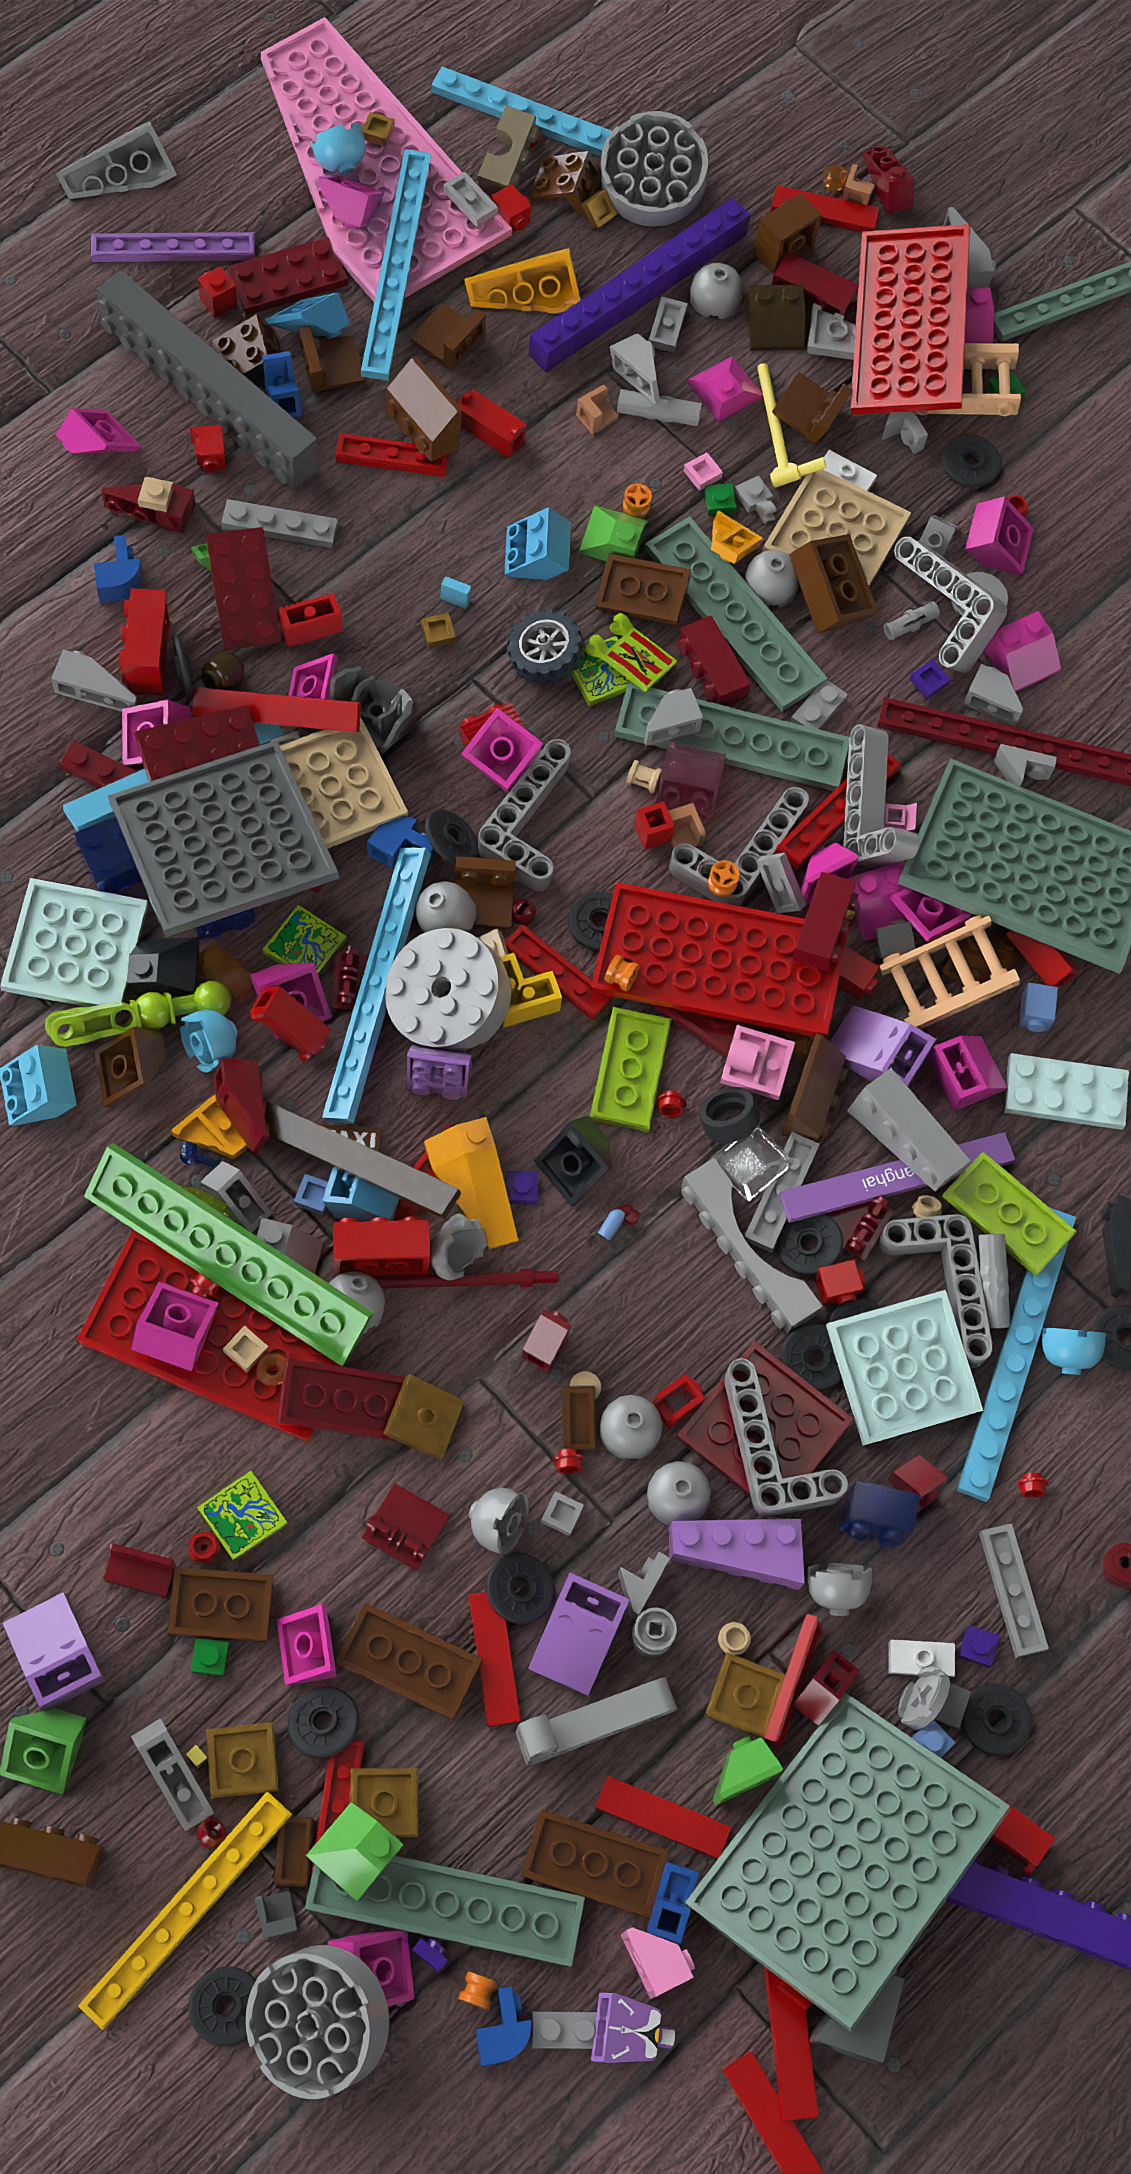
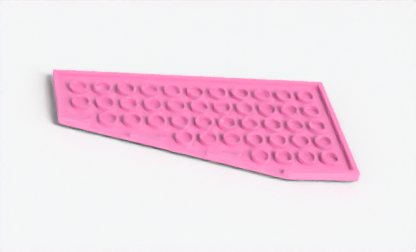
(327, 85)

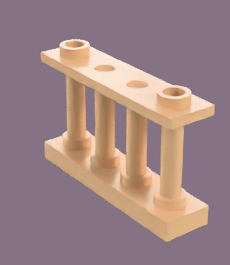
(981, 357)
(973, 992)

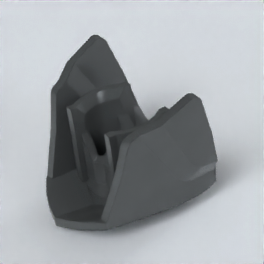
(384, 705)

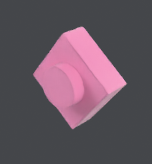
(703, 471)

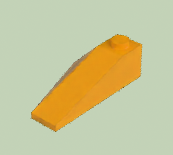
(535, 284)
(469, 1161)

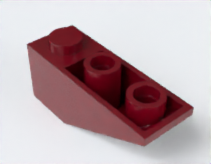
(890, 179)
(125, 500)
(240, 1097)

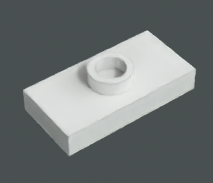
(849, 471)
(913, 1656)

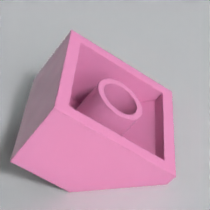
(657, 1961)

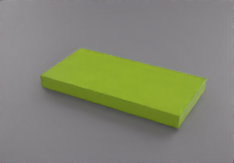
(630, 1069)
(1005, 1206)

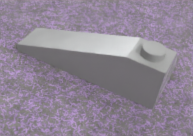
(121, 165)

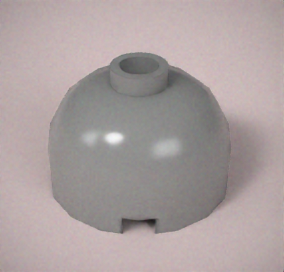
(716, 291)
(773, 578)
(445, 907)
(363, 1290)
(630, 1427)
(678, 1493)
(497, 1519)
(839, 1586)

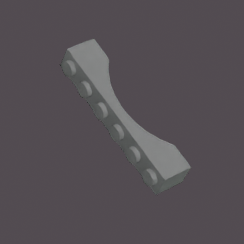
(786, 1297)

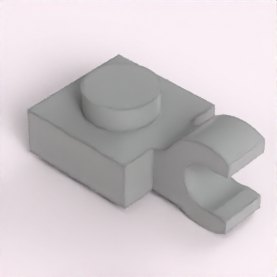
(756, 496)

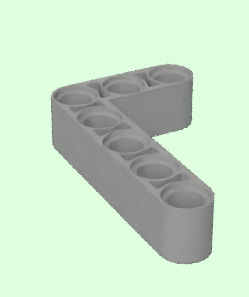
(957, 590)
(866, 803)
(521, 812)
(766, 835)
(954, 1274)
(765, 1453)
(547, 1738)

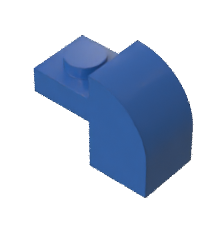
(280, 382)
(118, 577)
(397, 834)
(669, 1909)
(506, 2040)

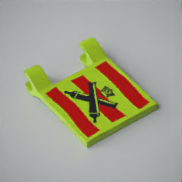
(632, 654)

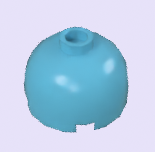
(340, 148)
(208, 1037)
(1073, 1348)

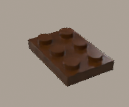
(643, 589)
(220, 1605)

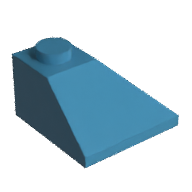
(322, 313)

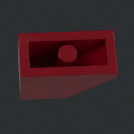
(826, 1688)

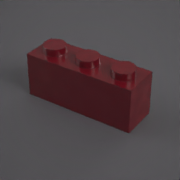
(818, 283)
(713, 662)
(826, 922)

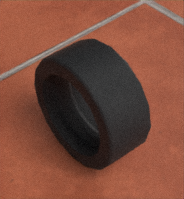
(724, 1101)

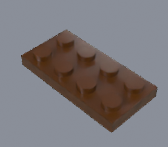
(409, 1661)
(594, 1863)

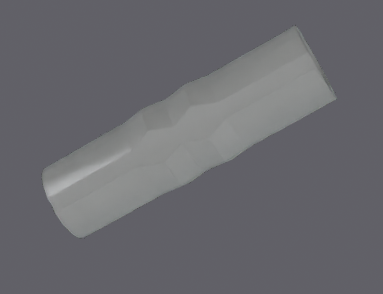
(666, 411)
(995, 1279)

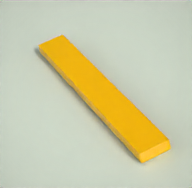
(184, 1911)

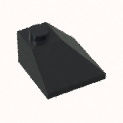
(164, 966)
(576, 1158)

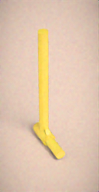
(786, 471)

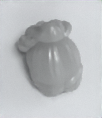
(456, 1246)

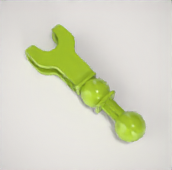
(148, 1012)

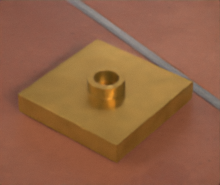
(424, 1417)
(745, 1695)
(242, 1760)
(388, 1797)

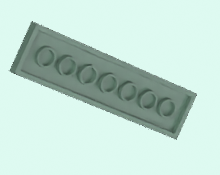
(745, 621)
(746, 739)
(460, 1909)

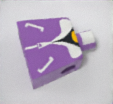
(628, 2030)

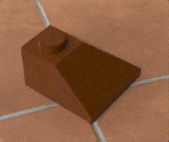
(128, 1063)

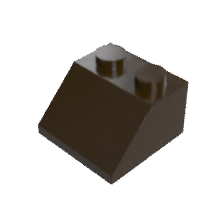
(775, 317)

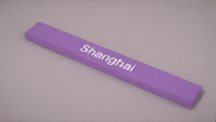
(877, 1181)

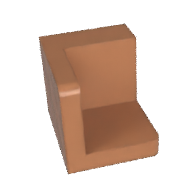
(856, 189)
(595, 410)
(687, 826)

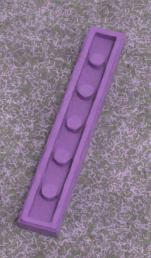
(172, 247)

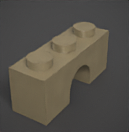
(517, 131)

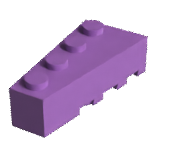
(747, 1548)

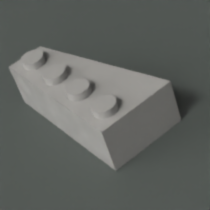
(908, 1130)

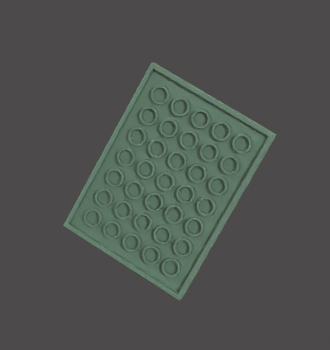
(1026, 865)
(847, 1860)

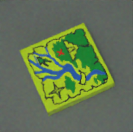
(598, 679)
(304, 940)
(242, 1516)

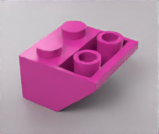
(965, 1071)

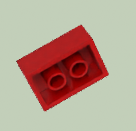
(145, 641)
(382, 1246)

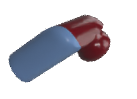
(616, 1218)

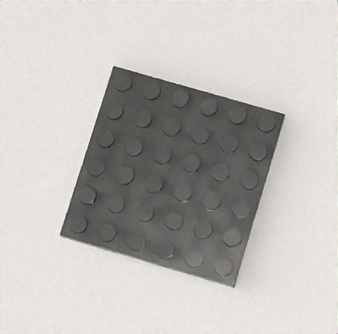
(222, 838)

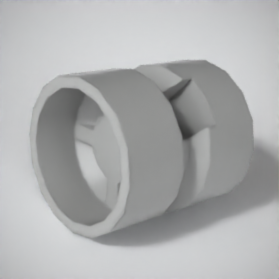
(653, 1632)

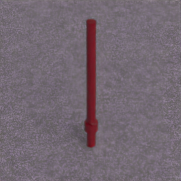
(524, 1278)

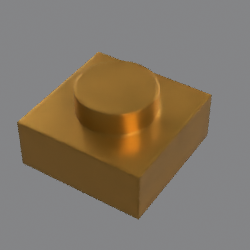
(378, 128)
(599, 209)
(438, 630)

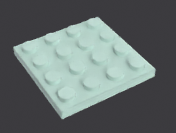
(73, 944)
(904, 1367)

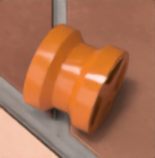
(641, 497)
(724, 871)
(622, 972)
(478, 1991)

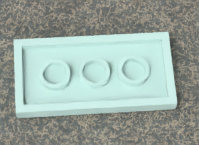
(1066, 1091)

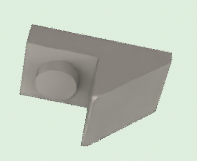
(909, 427)
(1018, 762)
(639, 1589)

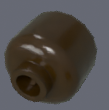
(223, 671)

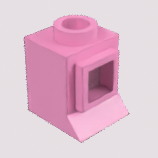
(900, 816)

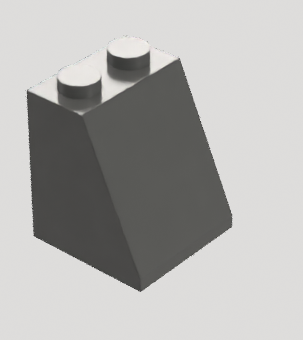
(871, 2034)

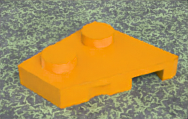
(732, 539)
(211, 1130)

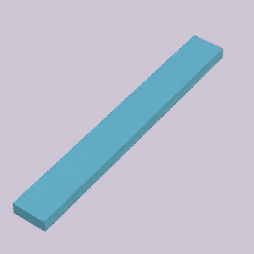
(96, 807)

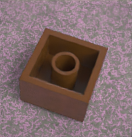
(787, 229)

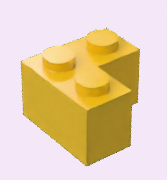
(530, 996)

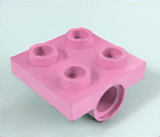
(757, 1062)

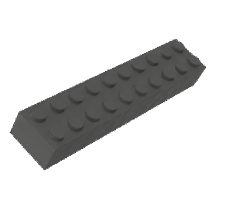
(207, 380)

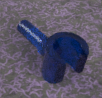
(189, 1155)

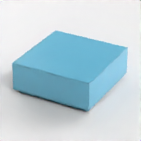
(455, 592)

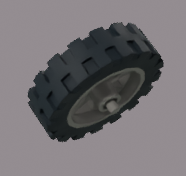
(551, 665)

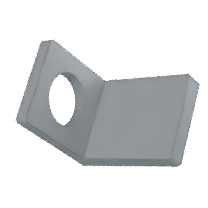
(938, 534)

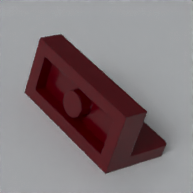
(139, 1570)

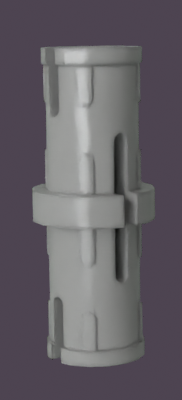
(911, 620)

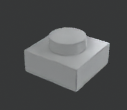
(562, 1513)

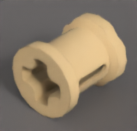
(644, 776)

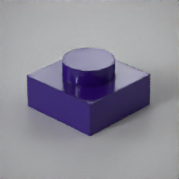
(930, 679)
(522, 1187)
(978, 1646)
(431, 1953)

